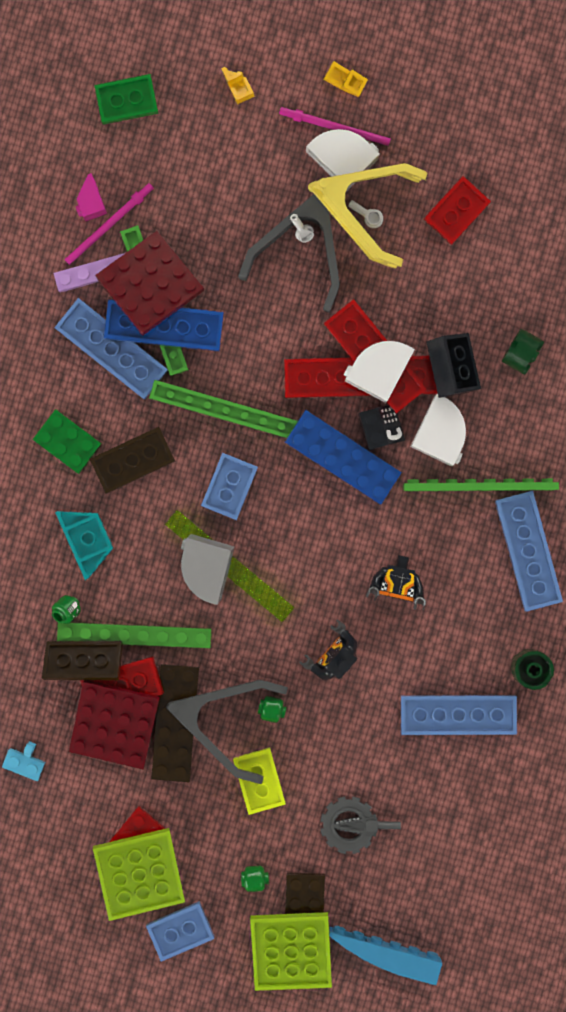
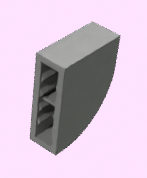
(206, 567)

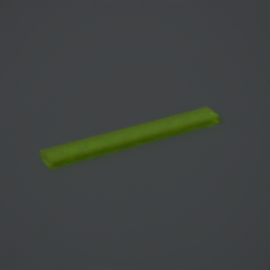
(237, 572)

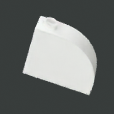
(342, 152)
(379, 368)
(441, 432)

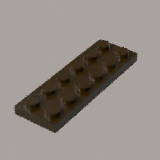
(172, 740)

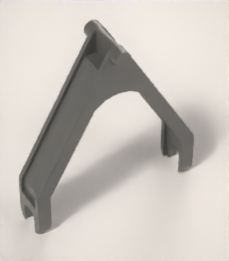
(310, 210)
(187, 710)

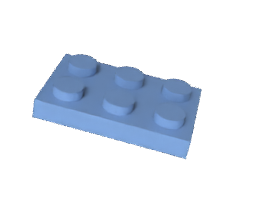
(229, 486)
(180, 931)

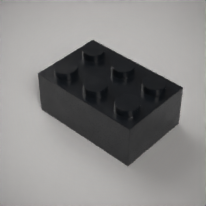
(453, 365)

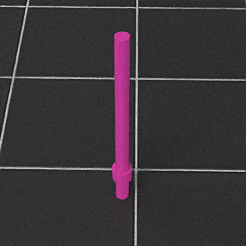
(299, 116)
(136, 198)

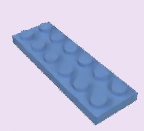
(120, 358)
(528, 551)
(458, 715)

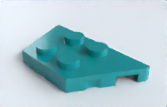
(86, 538)

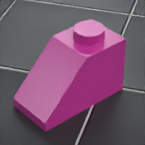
(89, 200)

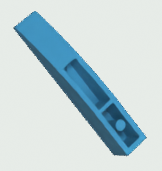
(390, 956)

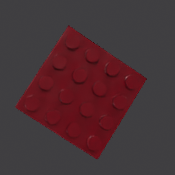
(149, 283)
(114, 724)

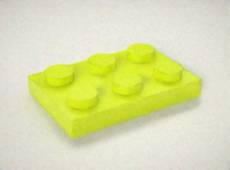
(265, 795)

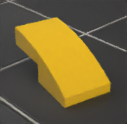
(345, 80)

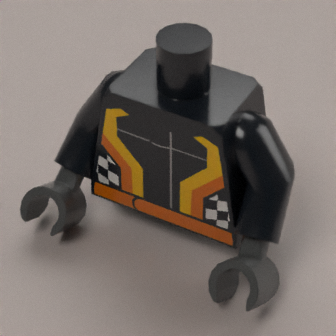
(398, 583)
(337, 658)

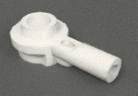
(372, 217)
(304, 232)

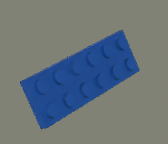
(182, 329)
(343, 457)

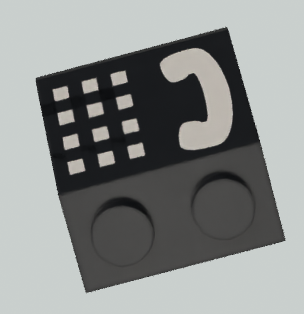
(381, 427)

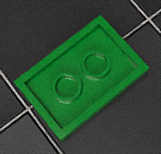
(126, 99)
(67, 441)

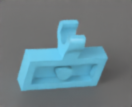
(24, 762)

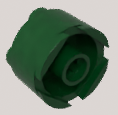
(523, 351)
(541, 675)

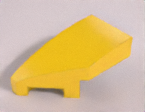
(238, 85)

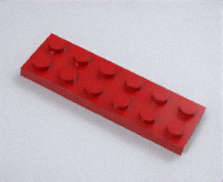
(355, 334)

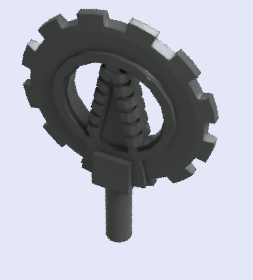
(365, 825)

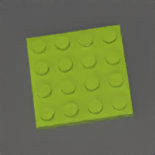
(138, 874)
(291, 951)

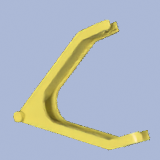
(332, 195)

